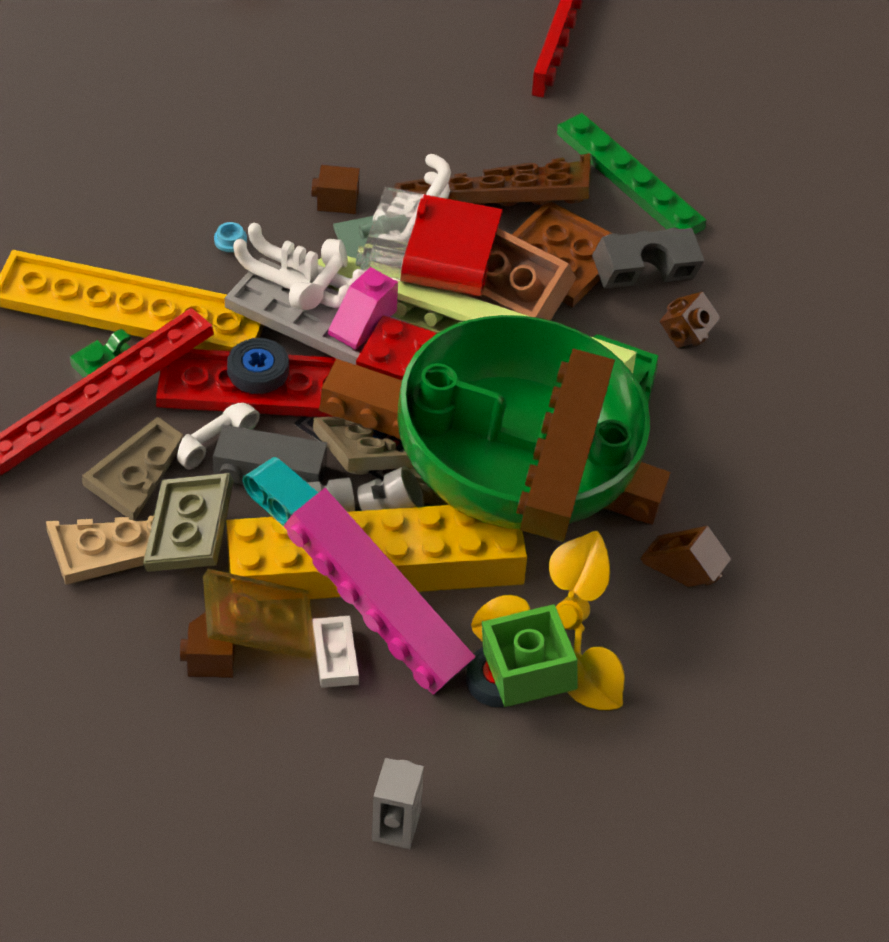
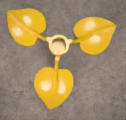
(584, 570)

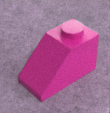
(363, 307)

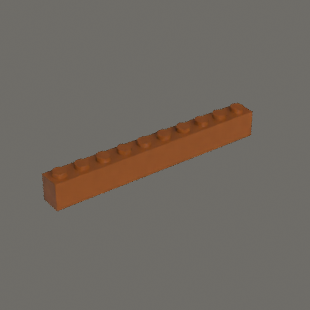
(373, 403)

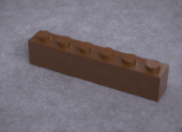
(566, 446)

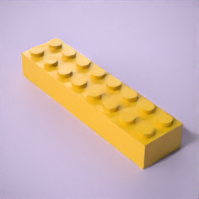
(426, 544)

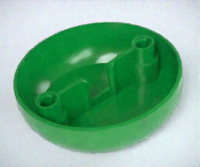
(479, 406)

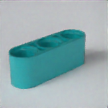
(277, 489)

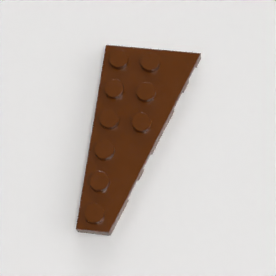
(518, 183)

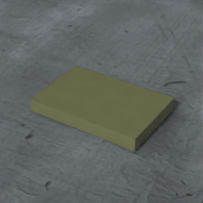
(188, 522)

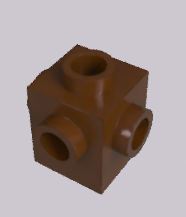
(689, 319)

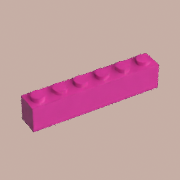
(378, 591)

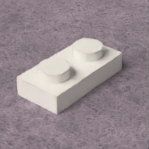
(335, 651)

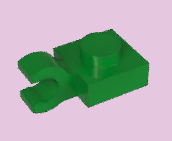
(96, 355)

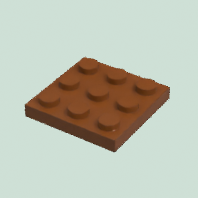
(568, 239)

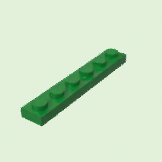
(630, 175)

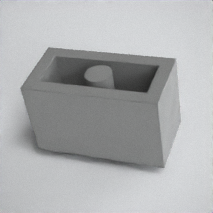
(397, 803)

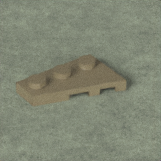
(356, 446)
(135, 468)

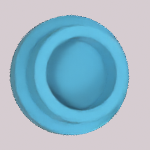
(227, 234)

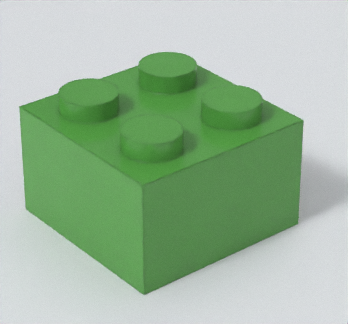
(529, 655)

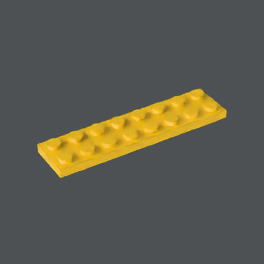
(115, 299)

